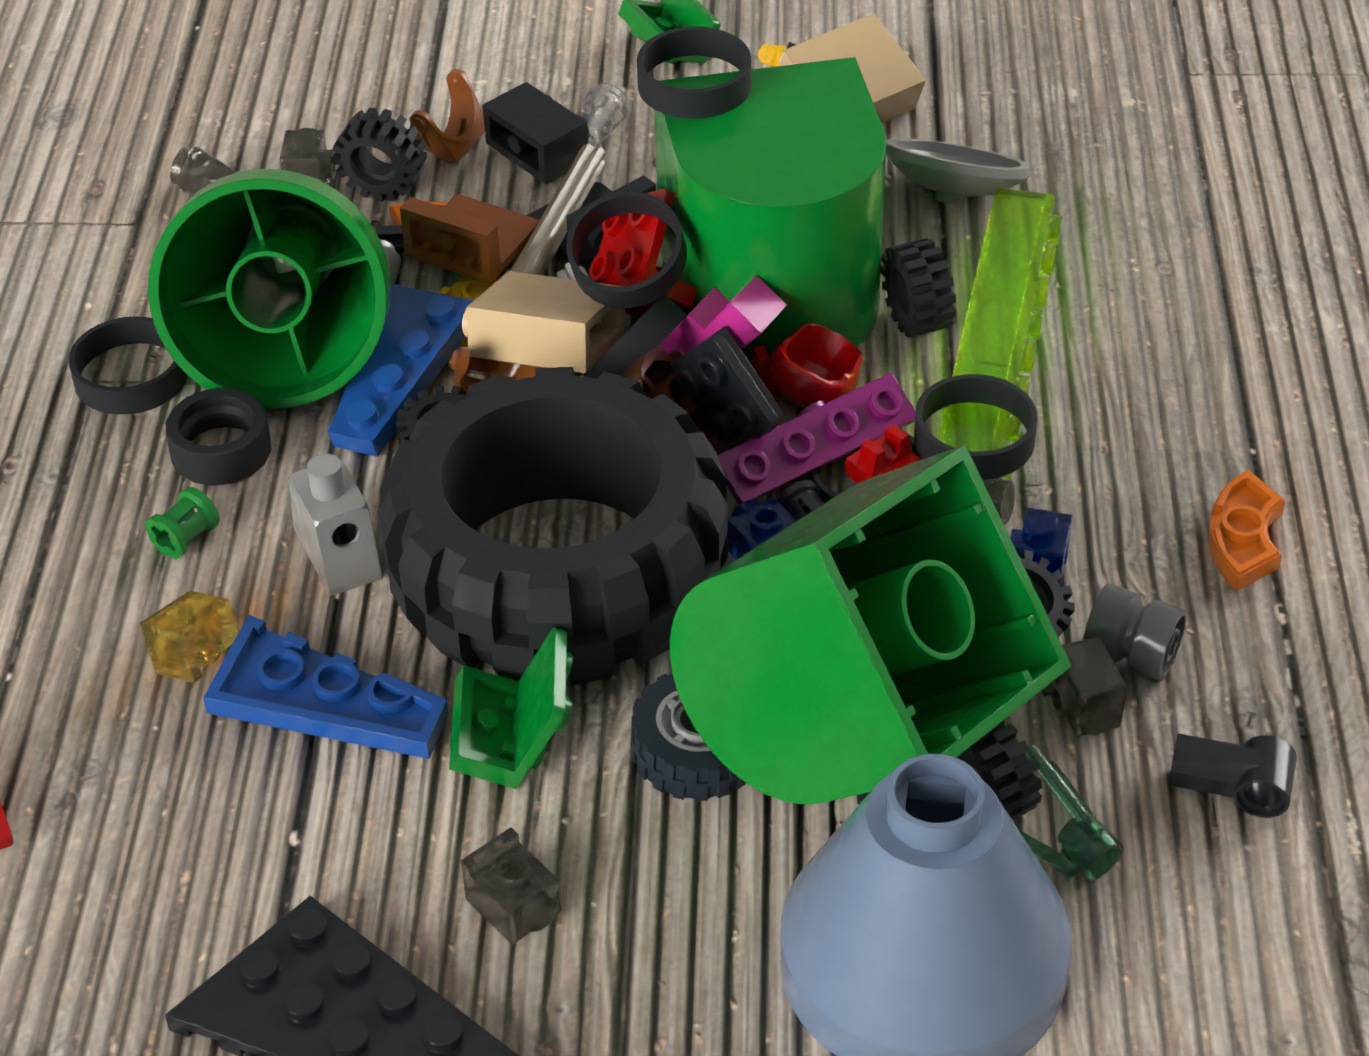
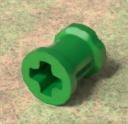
(195, 522)

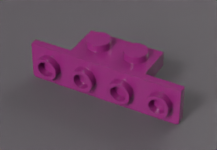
(815, 438)

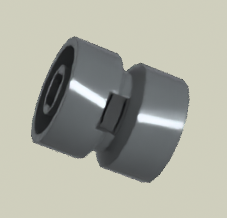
(1142, 634)

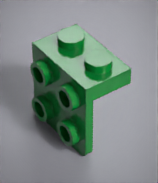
(506, 723)

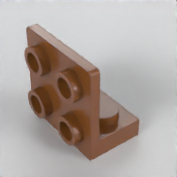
(464, 235)

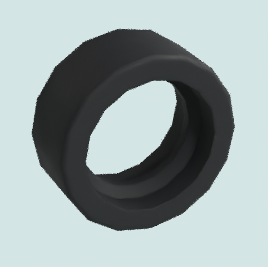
(223, 462)

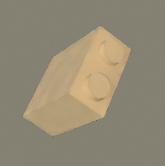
(886, 68)
(541, 323)

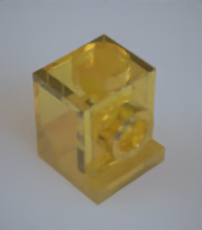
(189, 634)

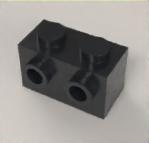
(534, 131)

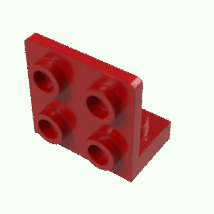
(631, 255)

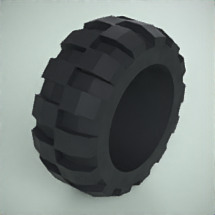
(542, 443)

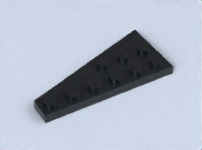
(325, 992)

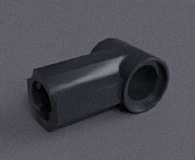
(1253, 773)

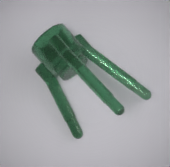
(1084, 839)

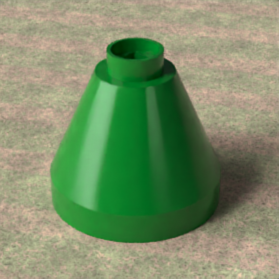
(244, 316)

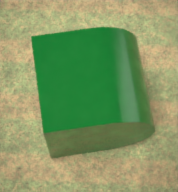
(782, 194)
(865, 636)

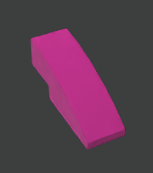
(743, 317)

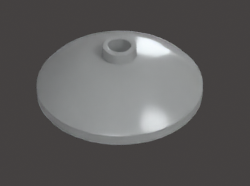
(955, 169)

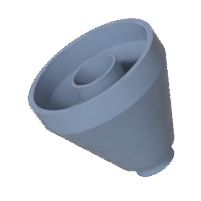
(926, 925)

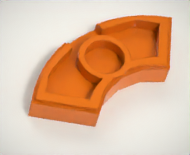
(1240, 530)

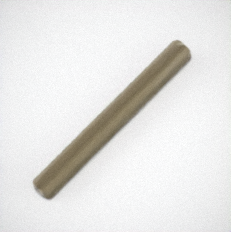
(567, 199)

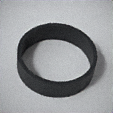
(694, 102)
(612, 206)
(641, 337)
(986, 390)
(122, 399)

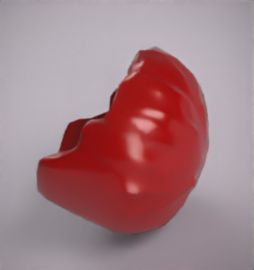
(814, 366)

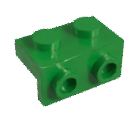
(653, 18)

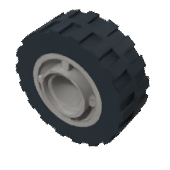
(672, 750)

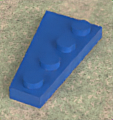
(411, 352)
(303, 691)

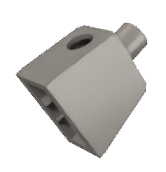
(320, 502)

